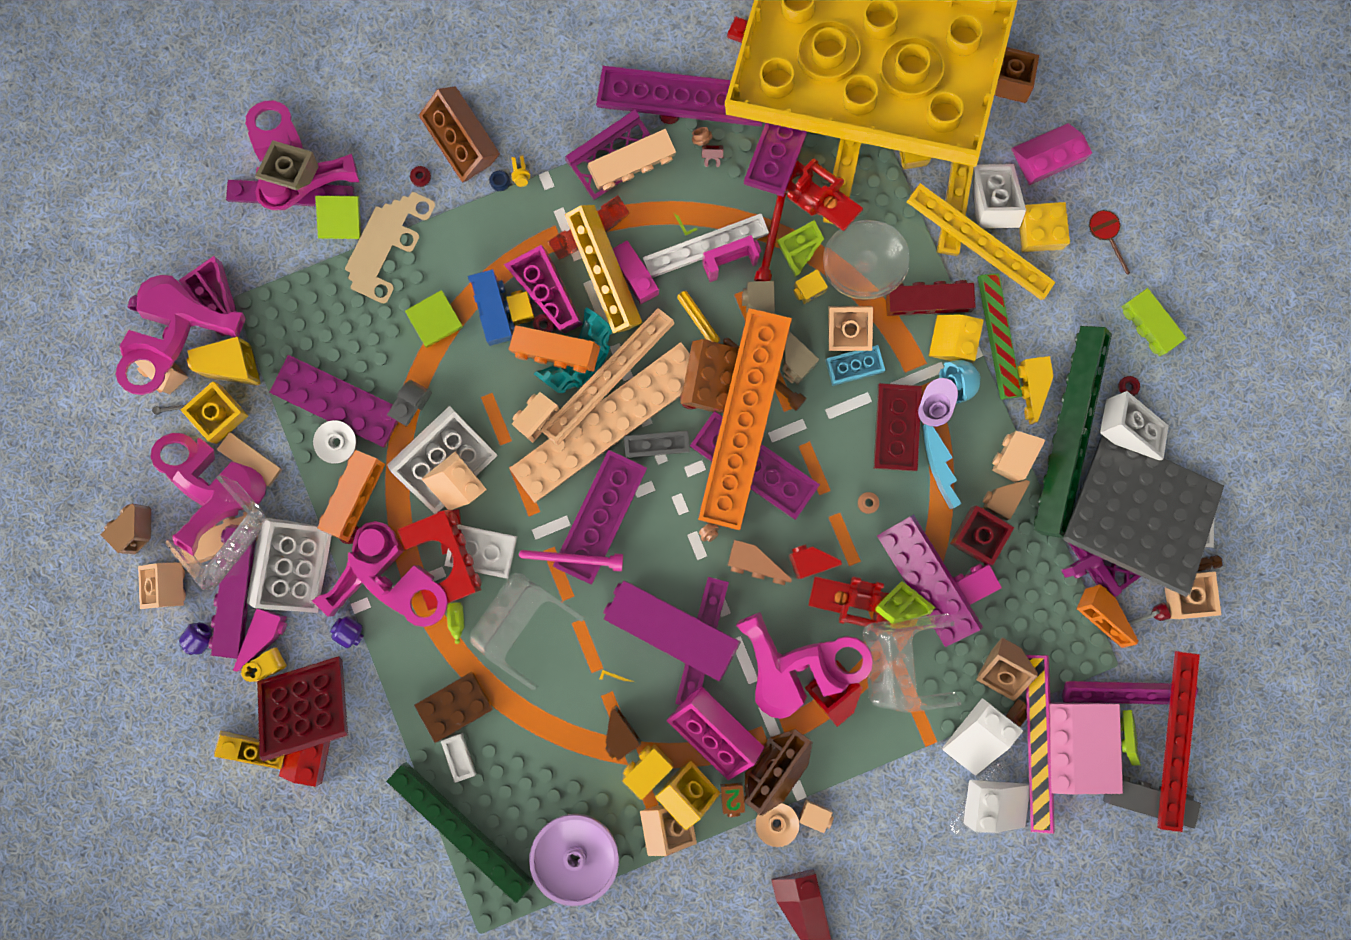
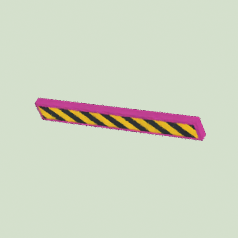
(1039, 747)

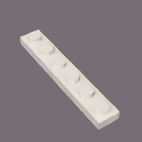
(693, 249)

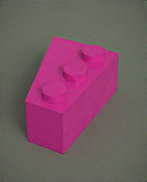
(210, 286)

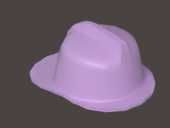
(938, 402)

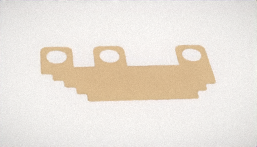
(376, 241)

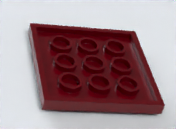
(301, 708)

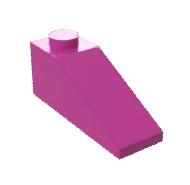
(635, 273)
(263, 631)

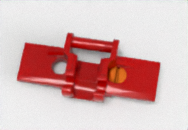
(825, 200)
(840, 596)

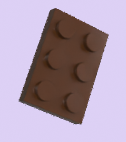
(453, 707)

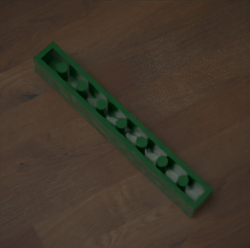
(460, 832)

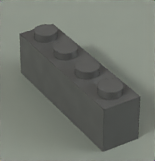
(1146, 800)

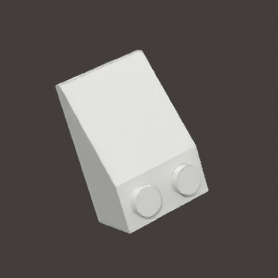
(997, 196)
(1134, 426)
(982, 738)
(996, 806)

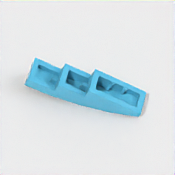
(937, 457)

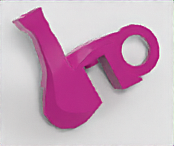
(277, 196)
(168, 303)
(214, 498)
(372, 554)
(778, 685)

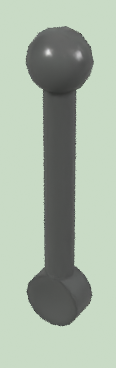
(157, 410)

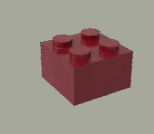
(982, 535)

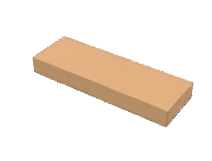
(243, 454)

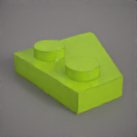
(800, 245)
(1130, 742)

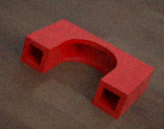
(444, 528)

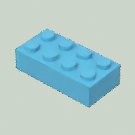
(855, 365)

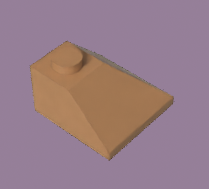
(1007, 670)

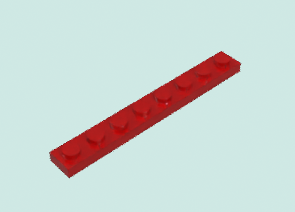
(1178, 741)

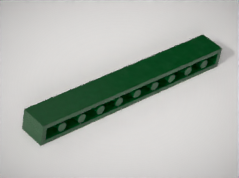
(1073, 431)

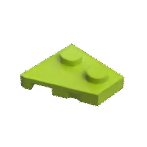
(903, 605)

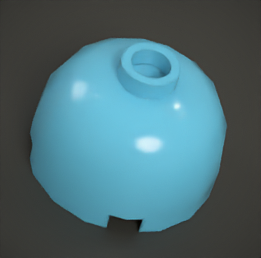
(964, 376)

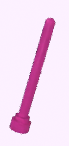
(614, 561)

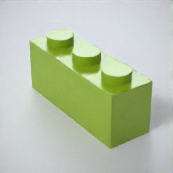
(1153, 322)

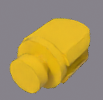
(522, 175)

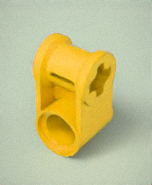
(266, 664)

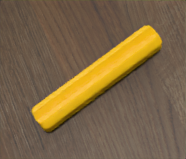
(698, 317)

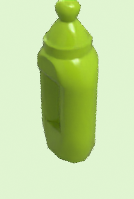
(455, 620)

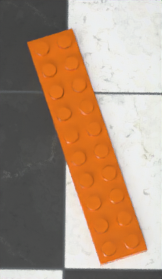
(744, 418)

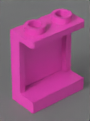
(729, 253)

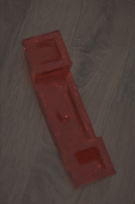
(610, 215)

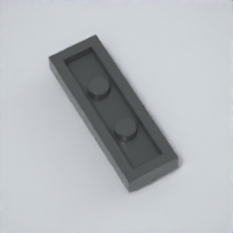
(656, 444)

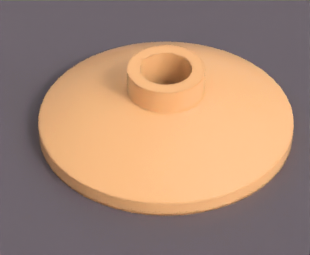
(780, 835)

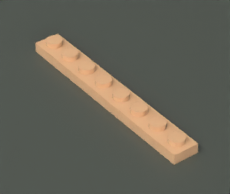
(607, 376)

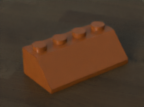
(458, 133)

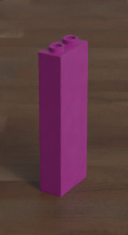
(671, 630)

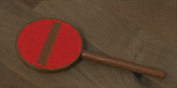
(1105, 226)

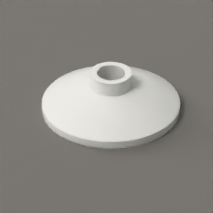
(324, 441)

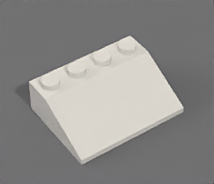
(433, 446)
(288, 566)

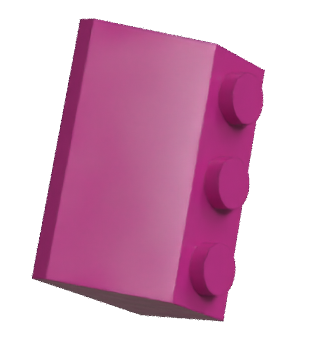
(1051, 153)

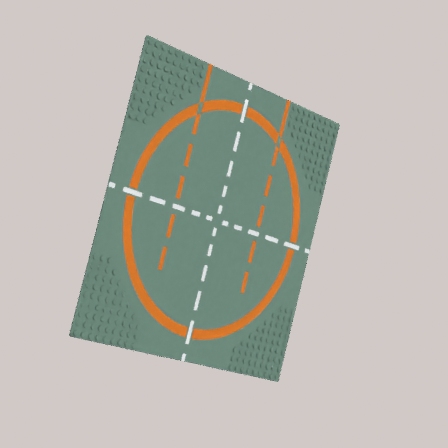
(546, 747)

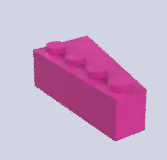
(542, 282)

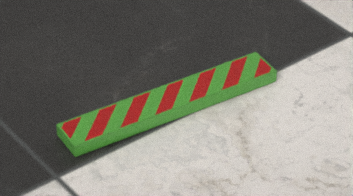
(999, 336)

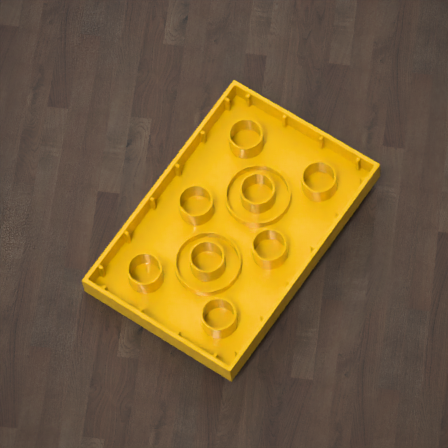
(875, 71)

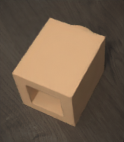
(815, 816)

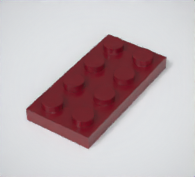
(897, 427)

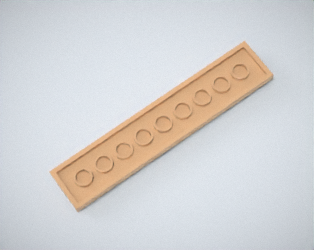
(604, 424)

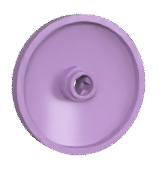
(571, 880)

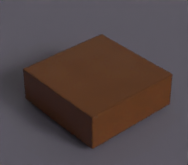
(1018, 713)

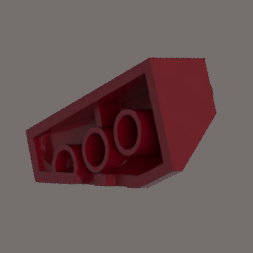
(802, 904)

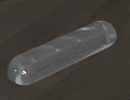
(995, 772)

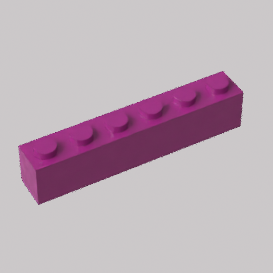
(231, 604)

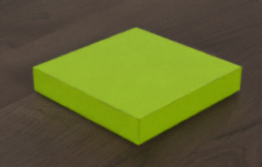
(338, 217)
(434, 319)

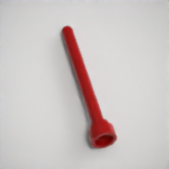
(764, 272)

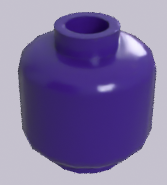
(346, 632)
(195, 638)

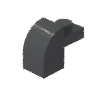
(410, 399)

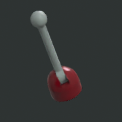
(1159, 612)

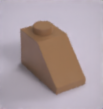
(1004, 500)

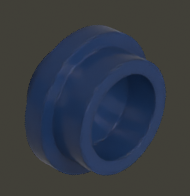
(499, 180)

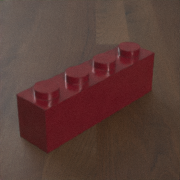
(931, 299)

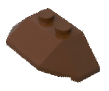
(776, 770)

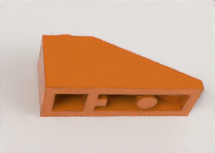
(1107, 615)

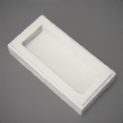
(458, 757)

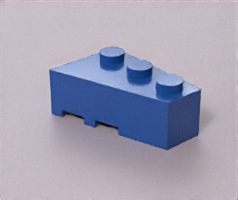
(492, 307)

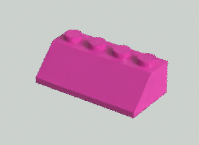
(715, 734)

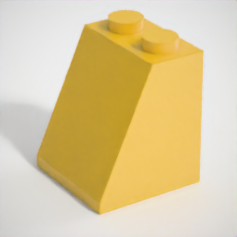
(225, 361)

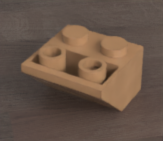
(130, 529)

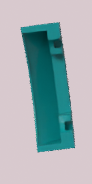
(593, 329)

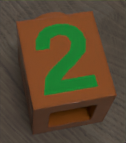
(732, 799)

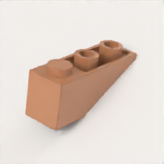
(752, 559)

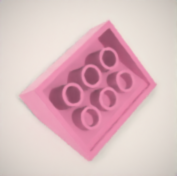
(1085, 748)

